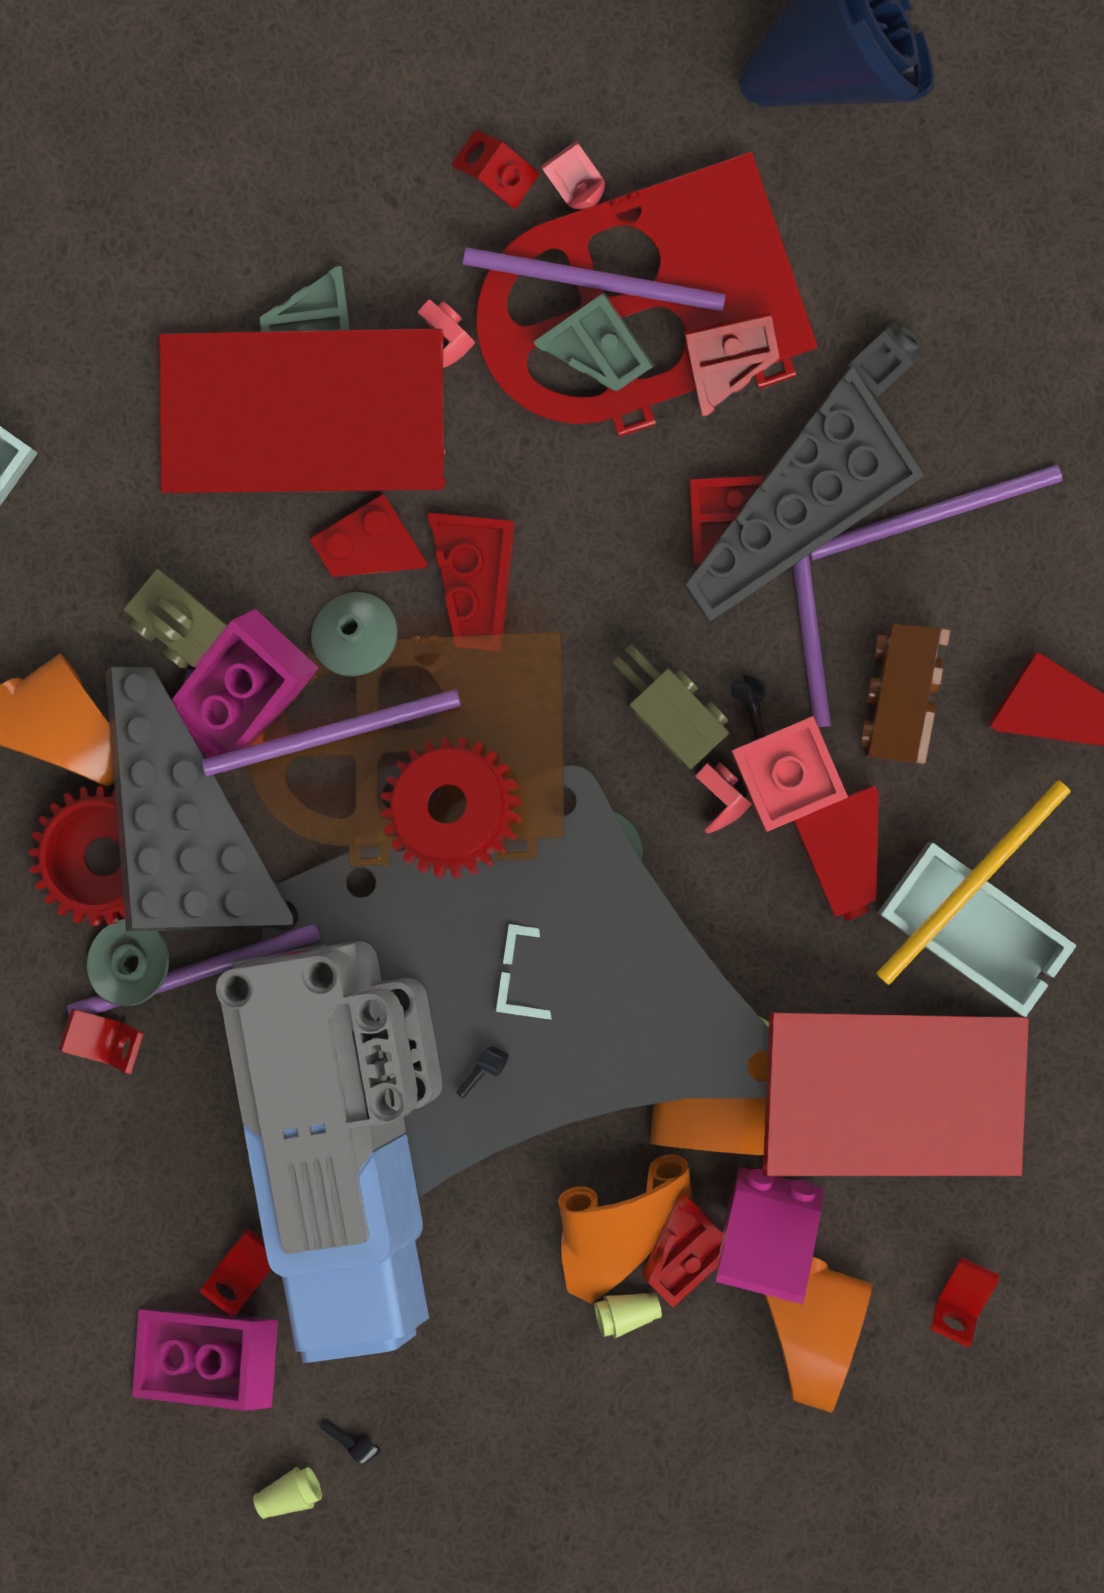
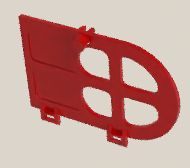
(709, 235)

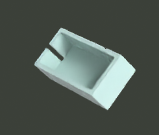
(987, 939)

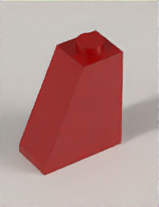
(1051, 705)
(843, 851)

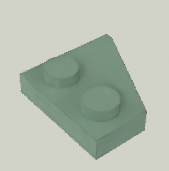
(313, 308)
(598, 344)

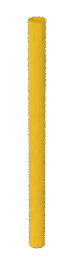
(973, 882)

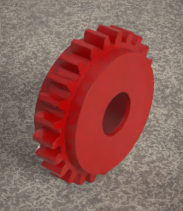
(475, 832)
(64, 857)

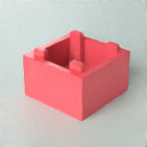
(788, 774)

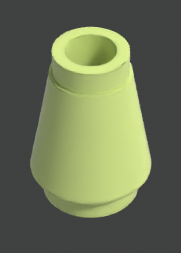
(624, 1313)
(289, 1494)

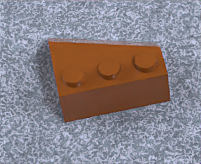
(901, 693)

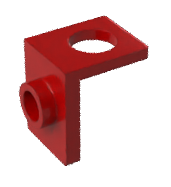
(497, 168)
(101, 1039)
(240, 1271)
(963, 1300)

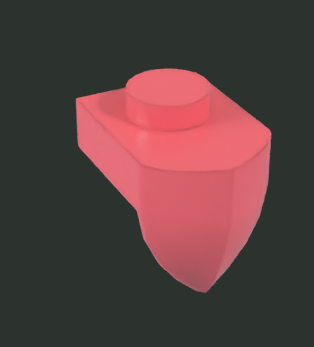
(575, 177)
(447, 319)
(721, 783)

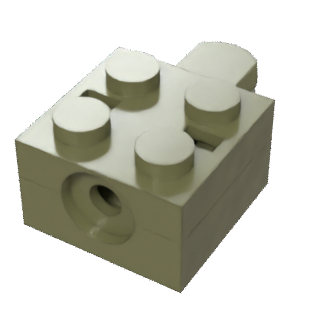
(175, 618)
(673, 711)

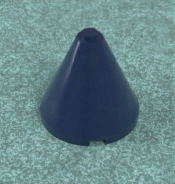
(839, 56)

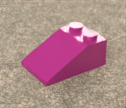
(242, 685)
(769, 1234)
(205, 1359)

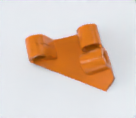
(56, 721)
(714, 1123)
(612, 1240)
(821, 1334)

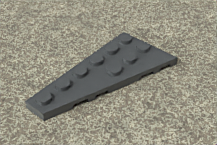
(822, 484)

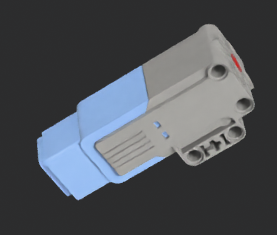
(323, 1112)

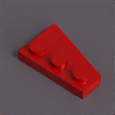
(474, 570)

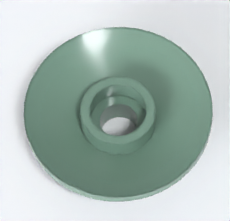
(365, 648)
(110, 960)

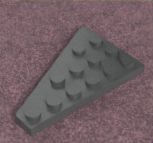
(178, 836)

